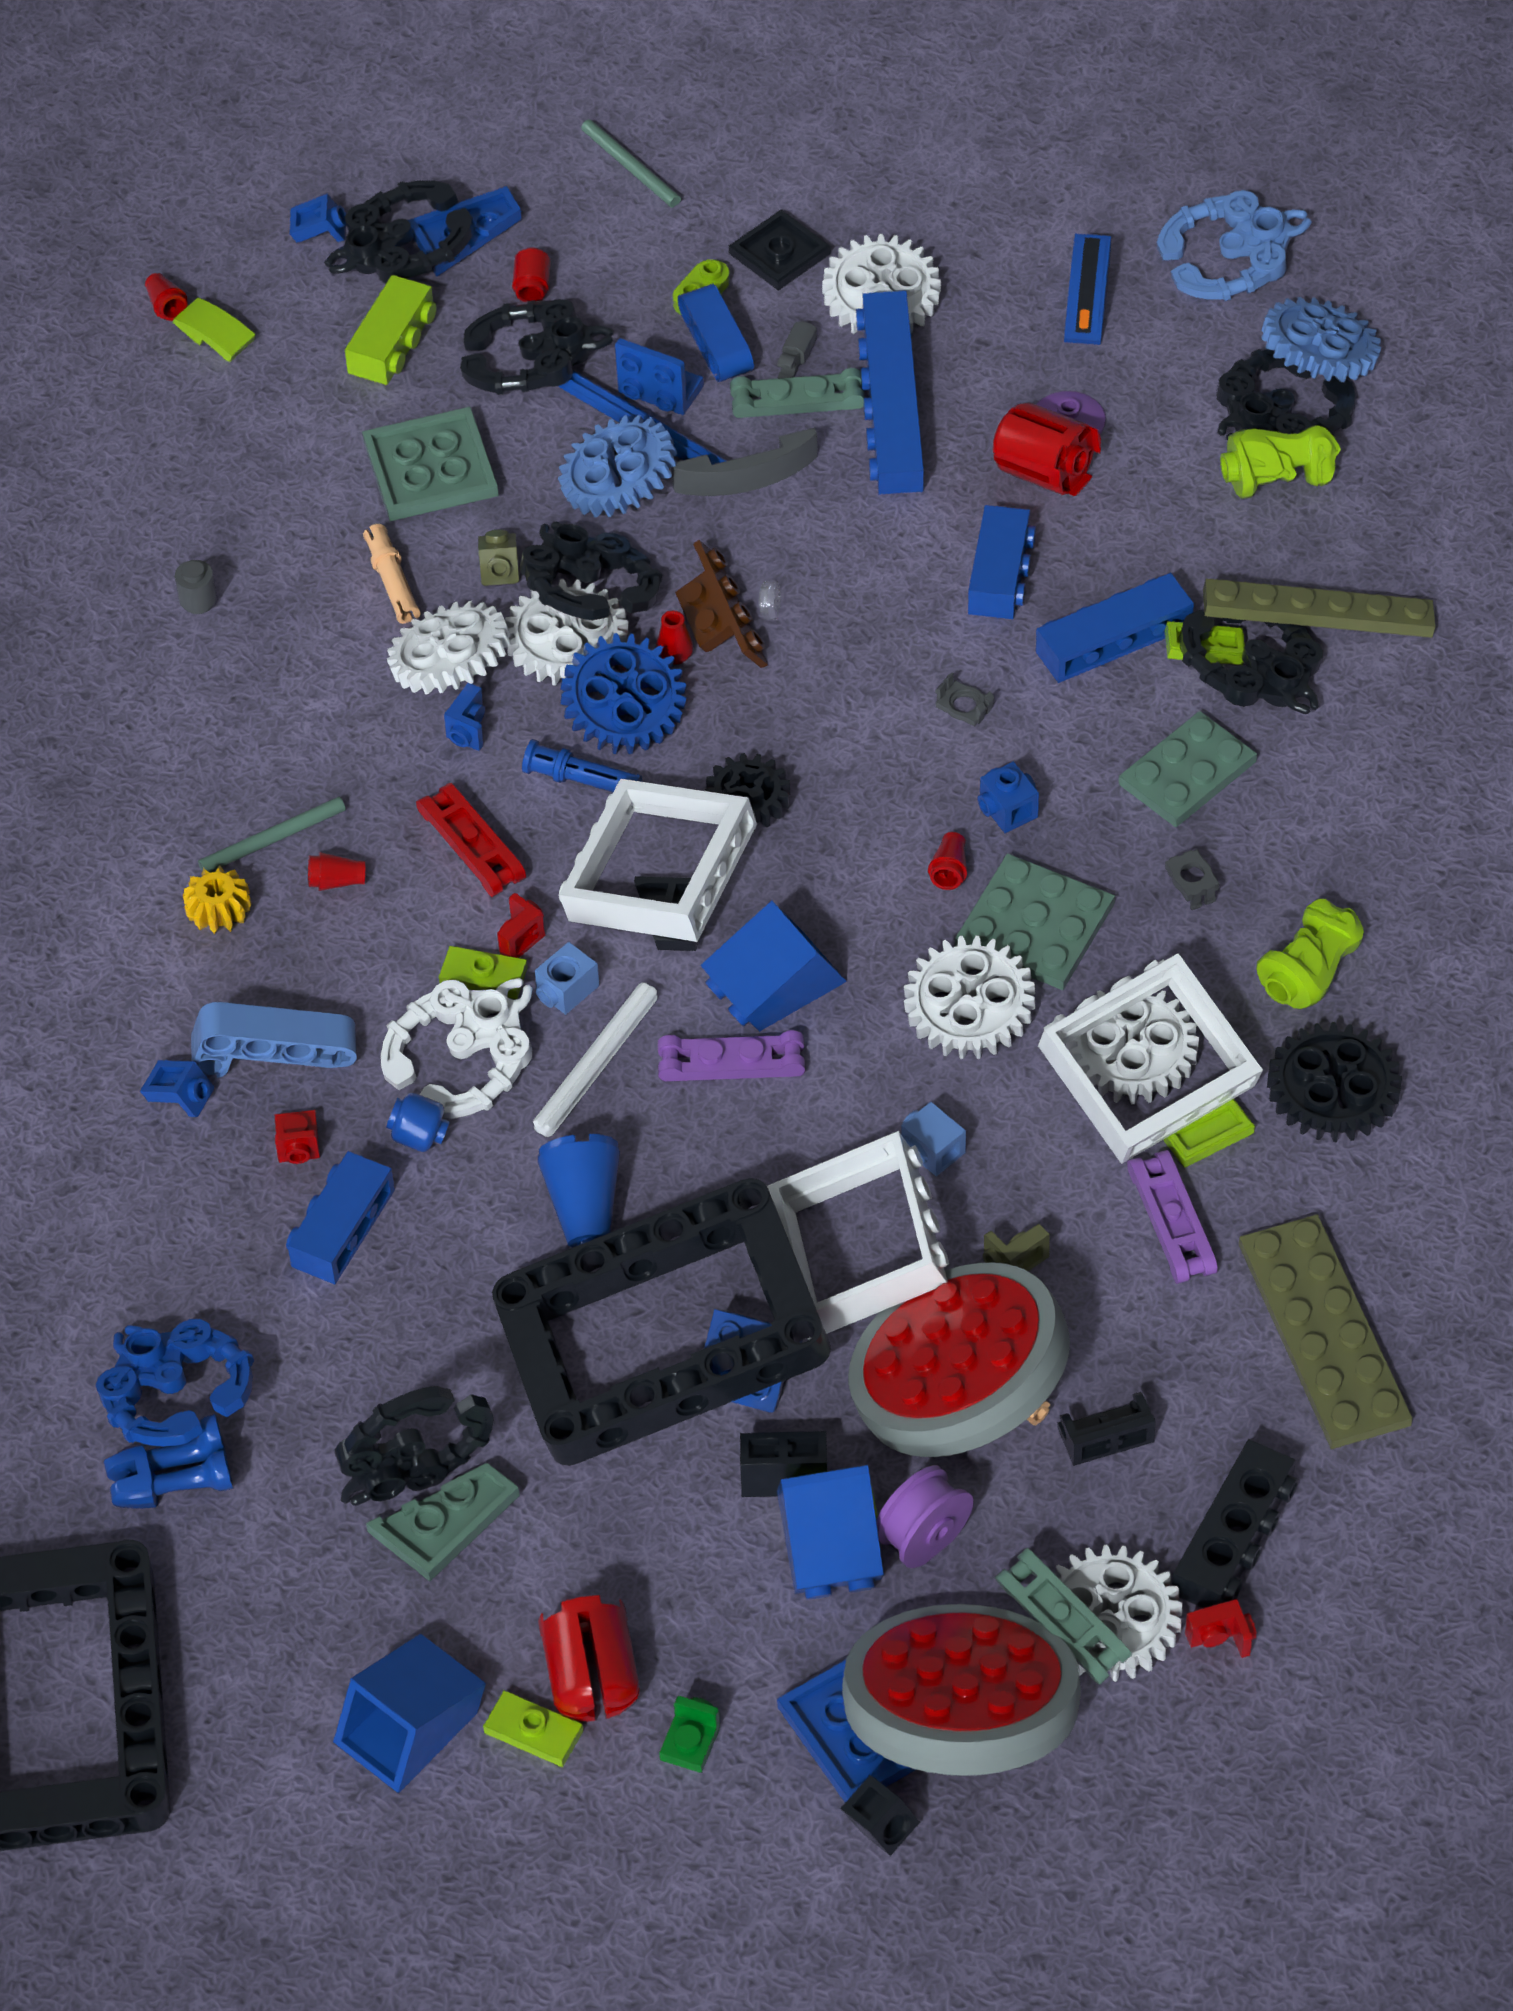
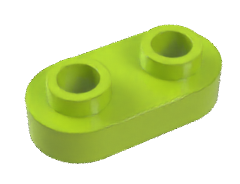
(703, 274)

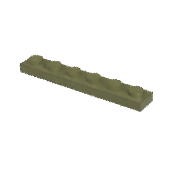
(1318, 608)

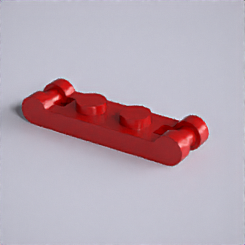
(471, 838)

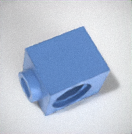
(566, 978)
(936, 1137)

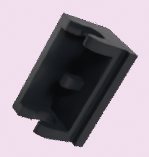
(1108, 1431)
(778, 1456)

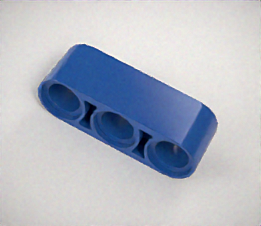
(715, 332)

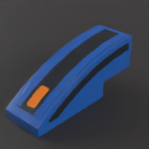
(1087, 289)

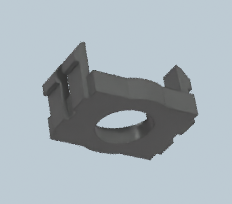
(951, 690)
(1193, 890)

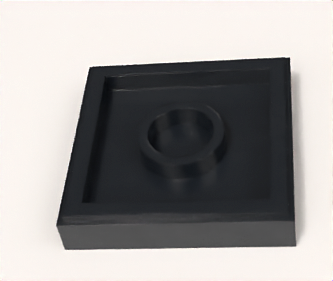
(779, 249)

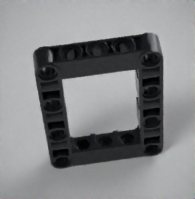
(632, 1258)
(105, 1804)

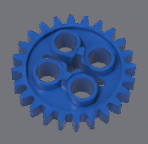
(601, 716)

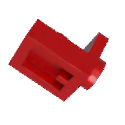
(523, 928)
(296, 1136)
(1217, 1623)

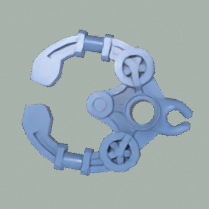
(1257, 233)

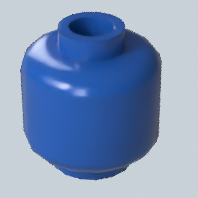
(417, 1122)

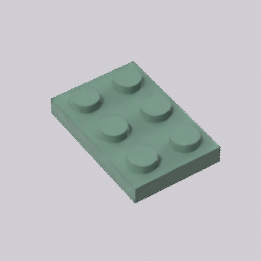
(1187, 769)

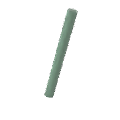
(631, 163)
(272, 835)

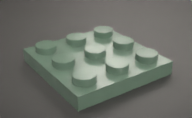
(430, 463)
(1040, 918)

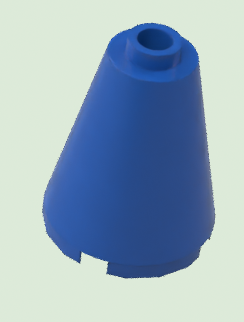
(581, 1184)

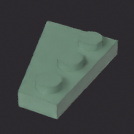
(444, 1524)

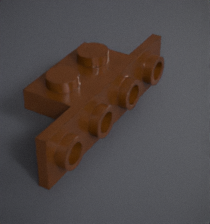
(714, 608)

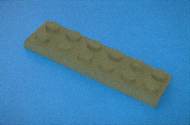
(1325, 1332)

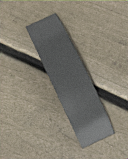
(748, 473)

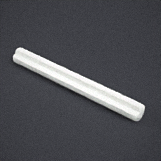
(595, 1060)

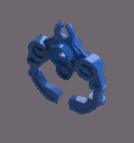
(157, 1361)

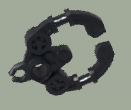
(378, 246)
(555, 349)
(1273, 409)
(575, 553)
(1268, 672)
(403, 1461)

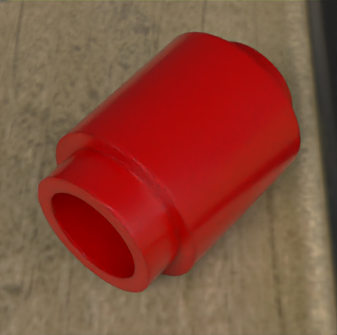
(531, 274)

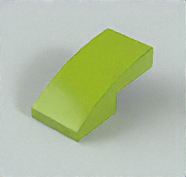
(216, 327)

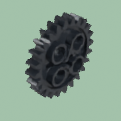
(1368, 1073)

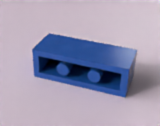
(1001, 562)
(340, 1217)

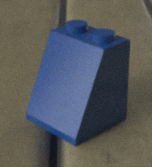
(769, 969)
(830, 1531)
(406, 1710)

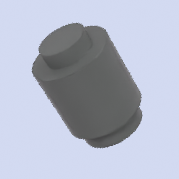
(195, 586)

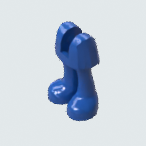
(136, 1467)

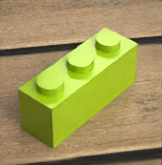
(390, 330)

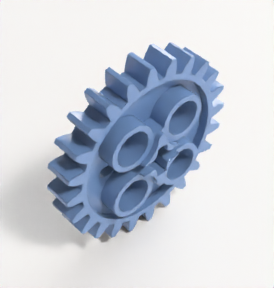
(1321, 339)
(642, 460)

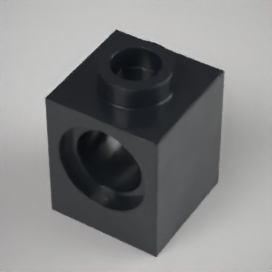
(880, 1815)

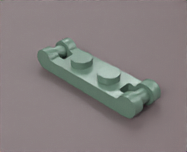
(797, 394)
(1063, 1615)

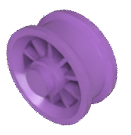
(923, 1516)

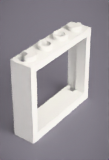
(709, 880)
(1125, 993)
(844, 1174)

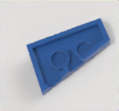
(491, 216)

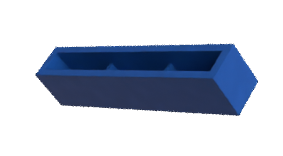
(891, 392)

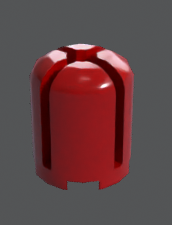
(1045, 448)
(563, 1640)

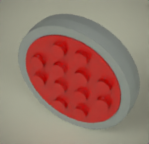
(960, 1361)
(961, 1689)

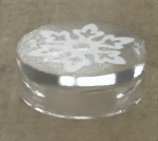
(770, 600)

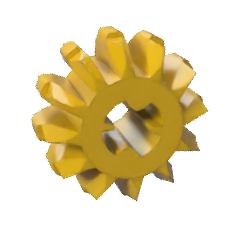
(216, 899)

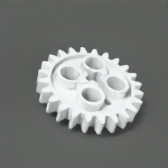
(880, 268)
(547, 638)
(448, 647)
(969, 997)
(1135, 1045)
(1117, 1607)

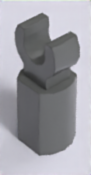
(796, 348)

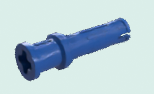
(564, 766)

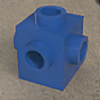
(1008, 797)

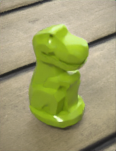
(1265, 456)
(1309, 963)

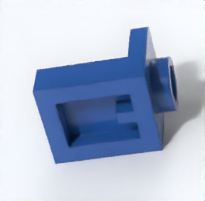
(316, 218)
(465, 718)
(178, 1083)

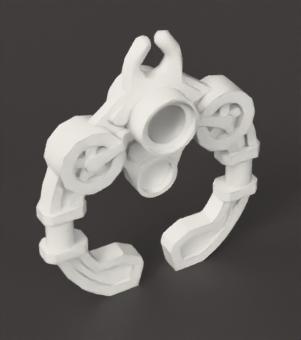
(472, 1032)

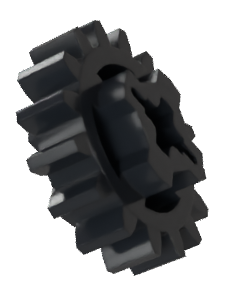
(753, 781)

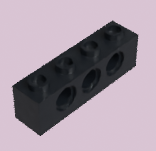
(1254, 1471)

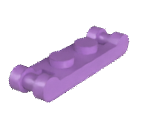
(731, 1057)
(1172, 1216)

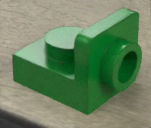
(691, 1733)

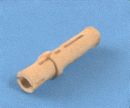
(387, 562)

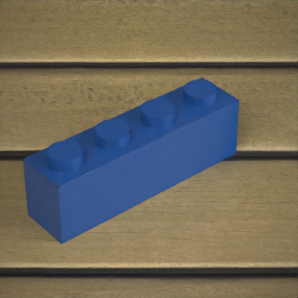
(1111, 627)

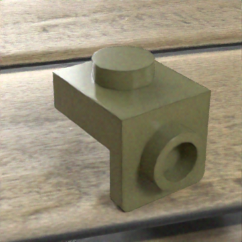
(498, 558)

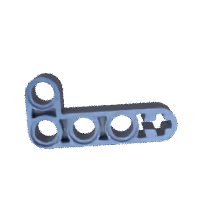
(270, 1035)

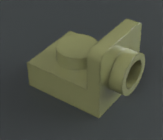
(1023, 1250)

